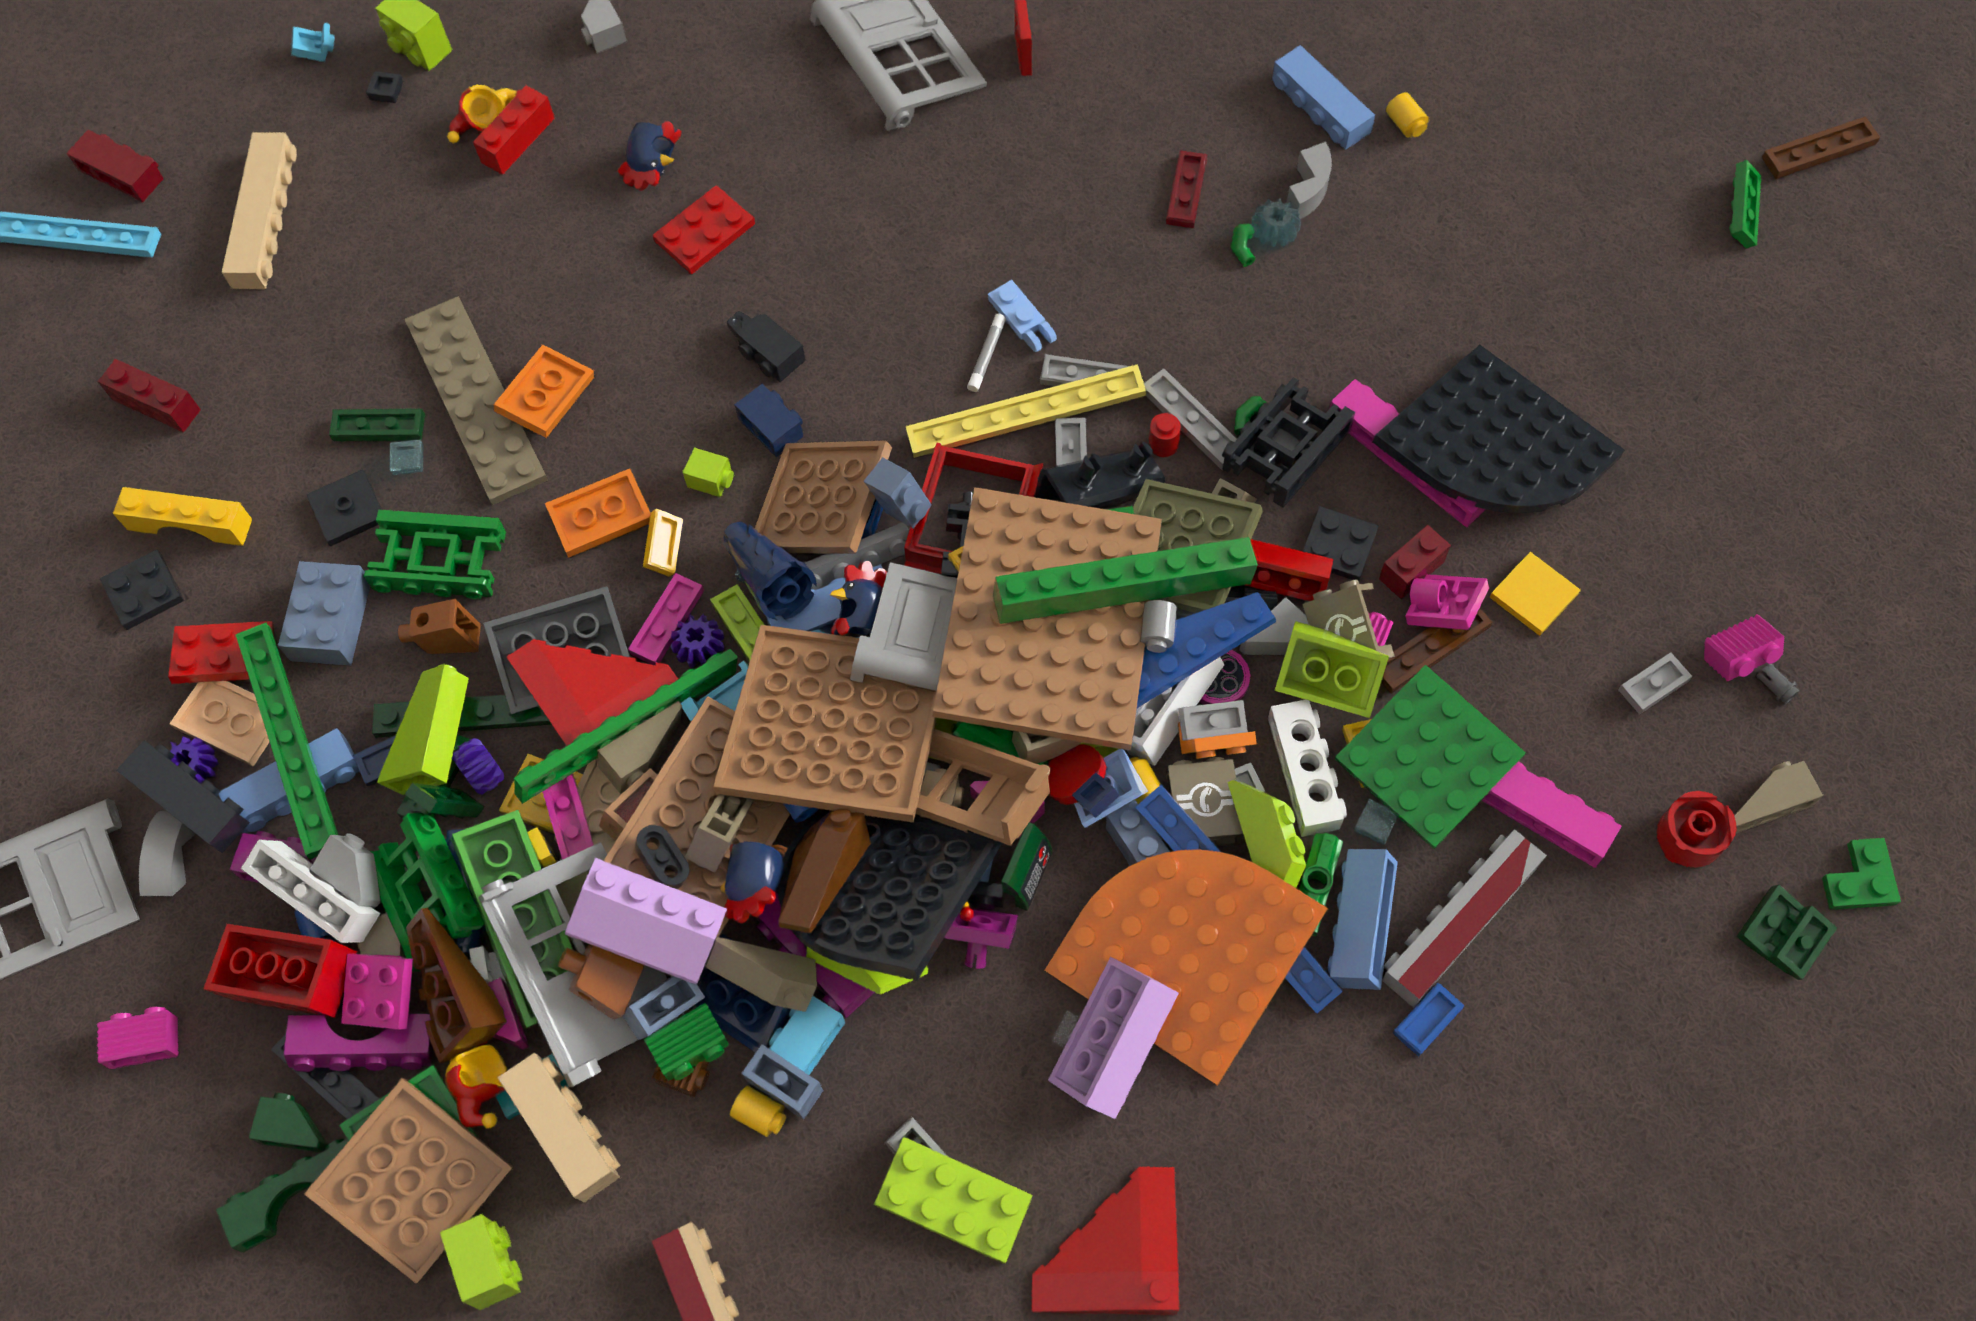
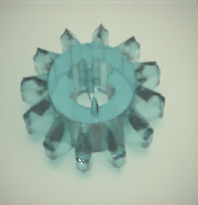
(1276, 223)

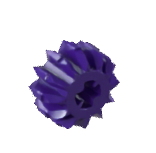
(697, 640)
(197, 755)
(478, 766)

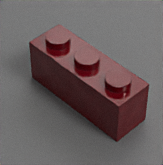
(115, 165)
(149, 395)

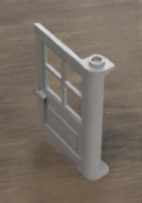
(872, 25)
(908, 628)
(70, 882)
(571, 1026)

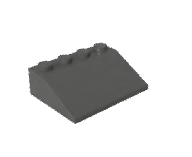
(576, 621)

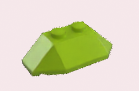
(1269, 832)

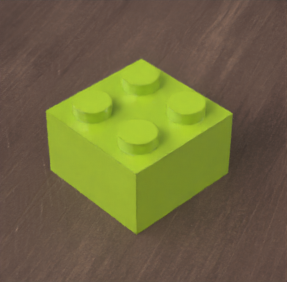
(414, 31)
(481, 1262)

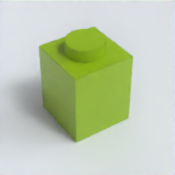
(708, 472)

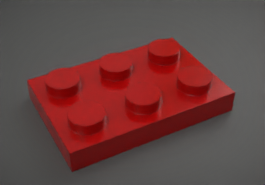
(703, 229)
(208, 653)

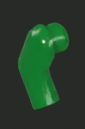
(1239, 243)
(1246, 411)

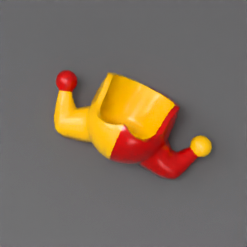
(478, 108)
(475, 1083)

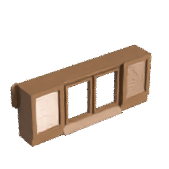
(1004, 803)

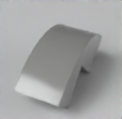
(1315, 169)
(162, 857)

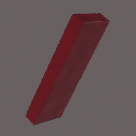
(1186, 189)

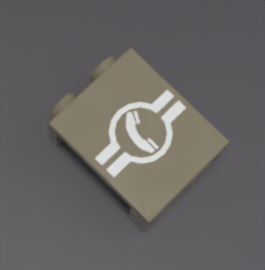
(1345, 614)
(1207, 798)

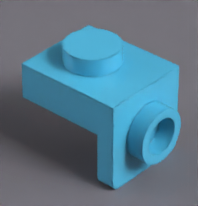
(312, 43)

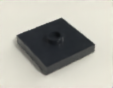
(345, 507)

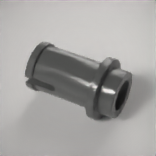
(1778, 684)

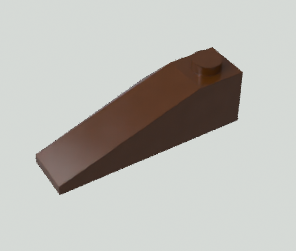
(822, 866)
(458, 998)

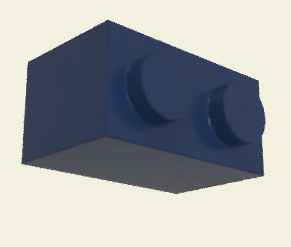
(769, 419)

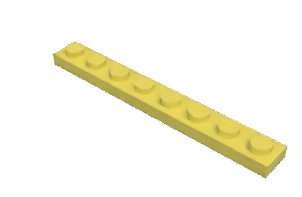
(1026, 410)

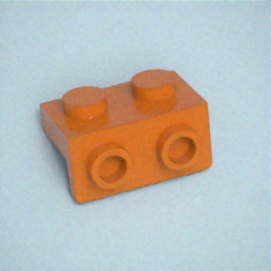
(1206, 746)

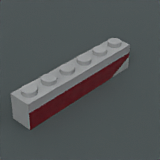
(1463, 918)

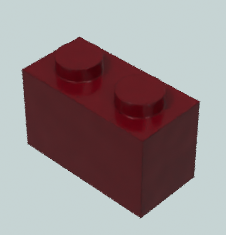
(1414, 560)

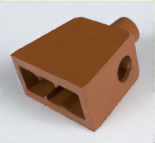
(442, 628)
(602, 978)

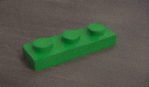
(1746, 204)

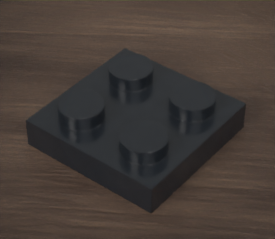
(1342, 539)
(141, 589)

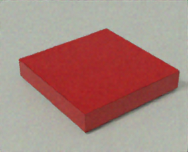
(1023, 37)

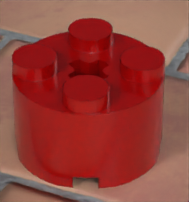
(1696, 829)

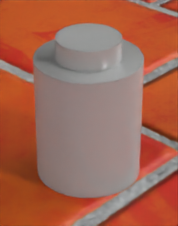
(1158, 625)

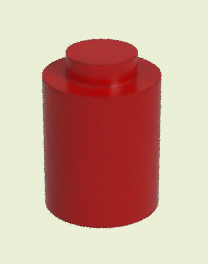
(1164, 434)

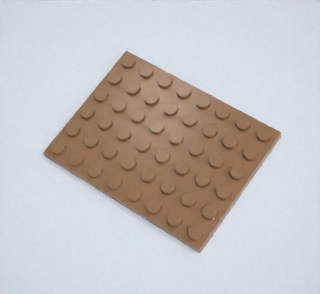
(1054, 673)

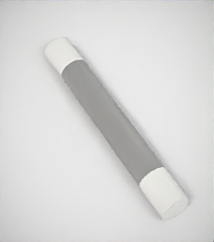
(986, 353)

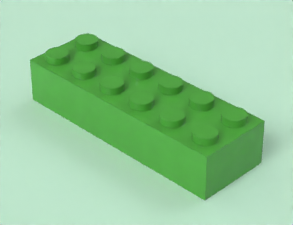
(505, 852)

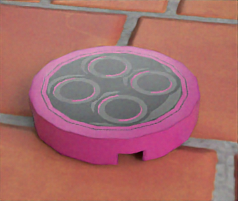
(1230, 682)

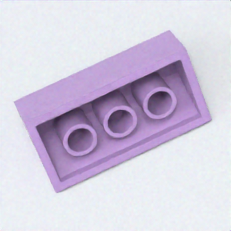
(645, 921)
(1112, 1038)

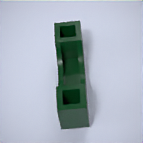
(254, 1215)

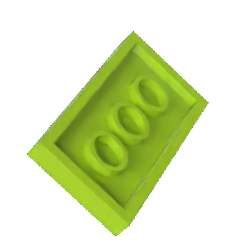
(953, 1200)

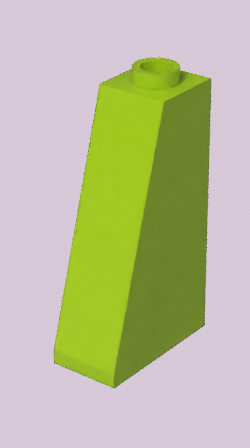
(427, 732)

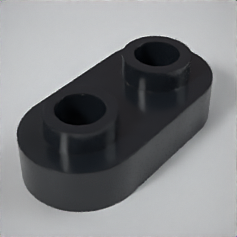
(662, 859)

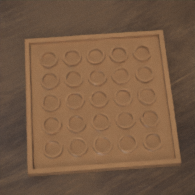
(823, 739)

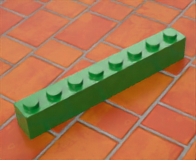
(1124, 580)

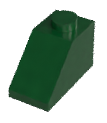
(285, 1125)

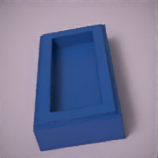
(1428, 1019)

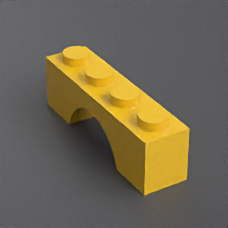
(212, 518)

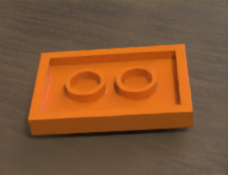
(544, 391)
(599, 512)

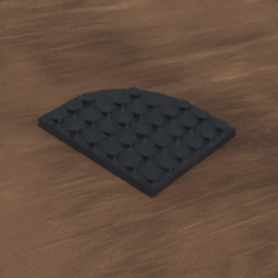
(1497, 440)
(897, 895)

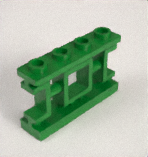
(436, 531)
(436, 864)

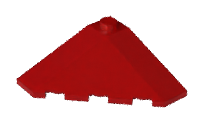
(582, 687)
(1121, 1258)

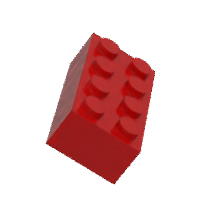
(279, 970)

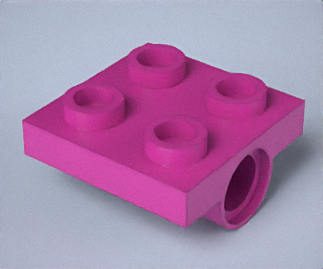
(1445, 601)
(377, 991)

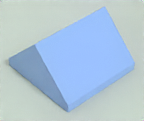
(1126, 781)

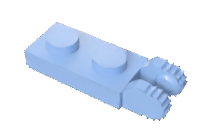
(1021, 315)

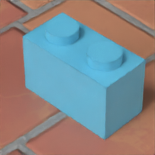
(807, 1035)

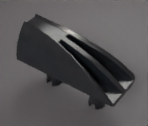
(1100, 479)

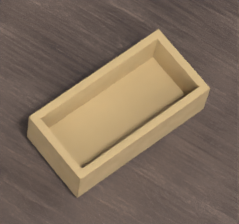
(559, 1128)

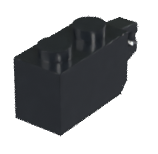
(767, 344)

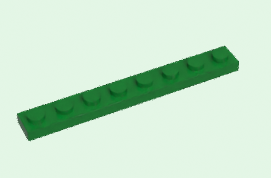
(287, 738)
(585, 747)

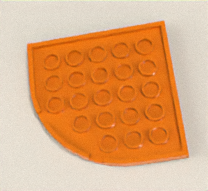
(1204, 928)

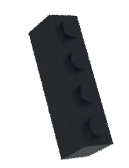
(183, 796)

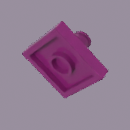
(983, 930)

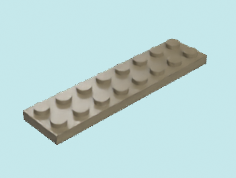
(469, 390)

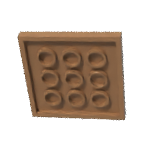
(821, 496)
(408, 1179)

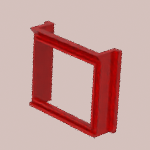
(931, 558)

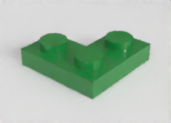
(1870, 883)

